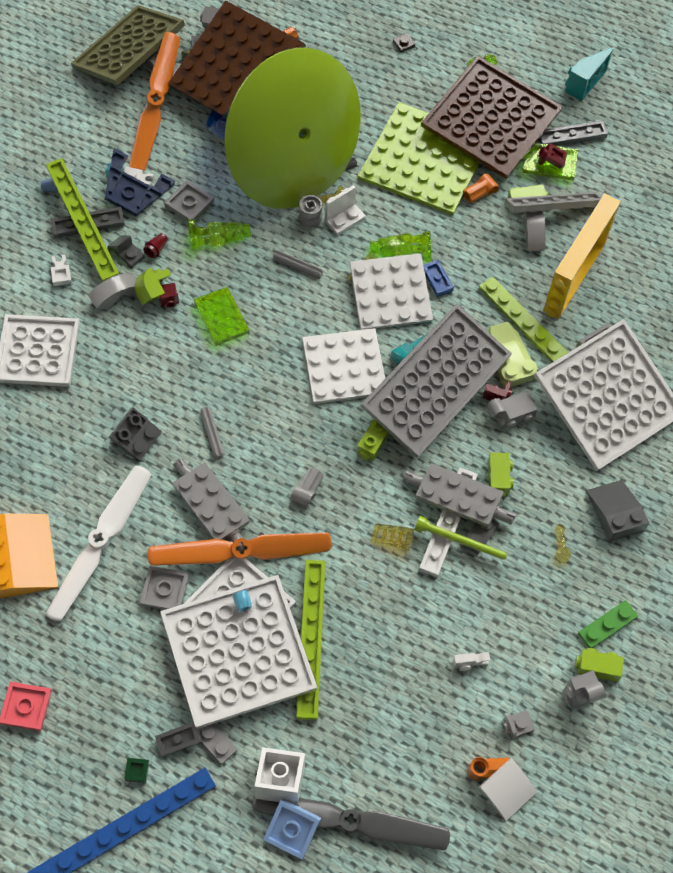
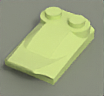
(519, 366)

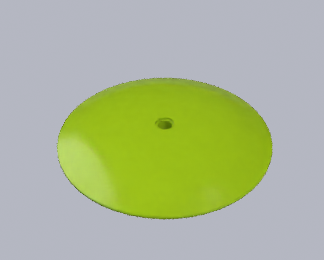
(292, 127)

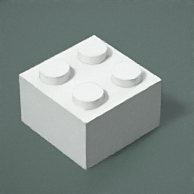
(279, 775)

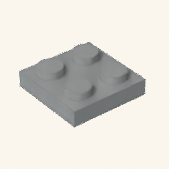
(189, 201)
(164, 588)

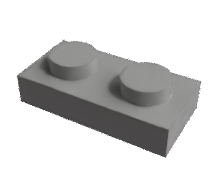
(217, 743)

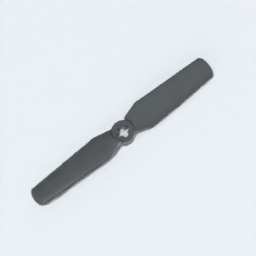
(372, 824)

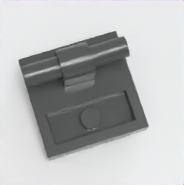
(134, 434)

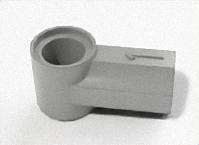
(306, 489)

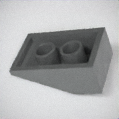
(617, 510)

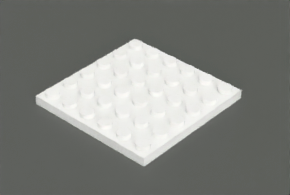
(608, 394)
(237, 658)

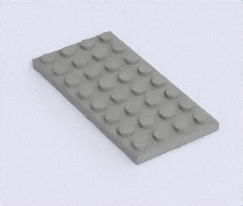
(436, 380)

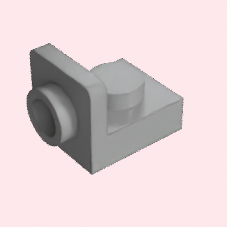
(517, 724)

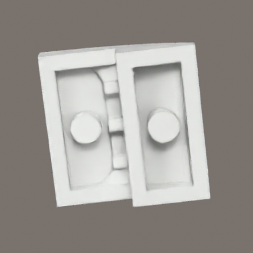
(508, 789)

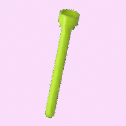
(423, 526)

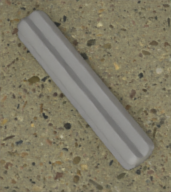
(298, 264)
(212, 432)

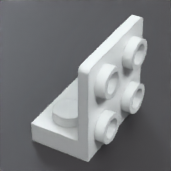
(342, 212)

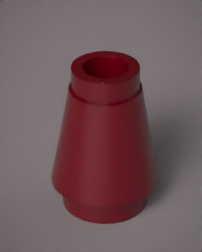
(154, 246)

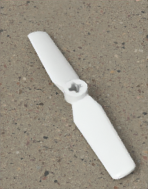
(109, 524)

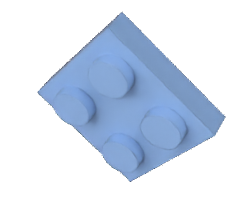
(292, 828)

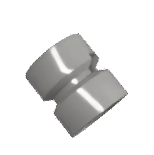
(310, 211)

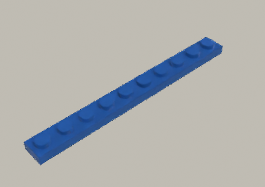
(128, 824)

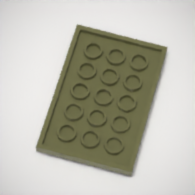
(127, 44)

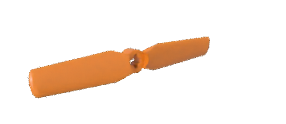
(151, 116)
(217, 550)

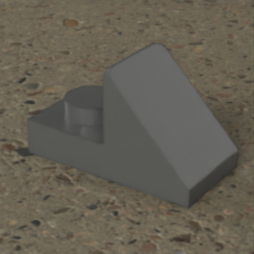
(126, 250)

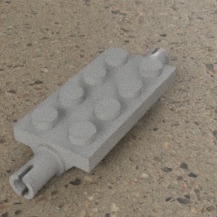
(459, 495)
(210, 502)

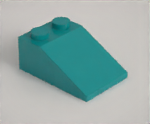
(587, 73)

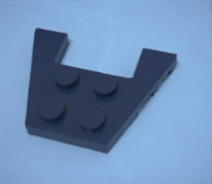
(129, 191)

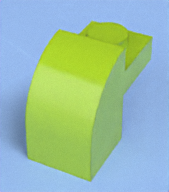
(148, 286)

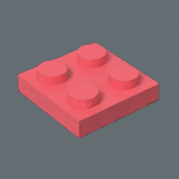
(25, 706)

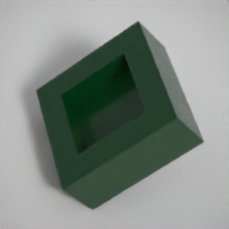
(136, 770)

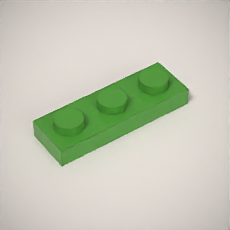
(608, 624)

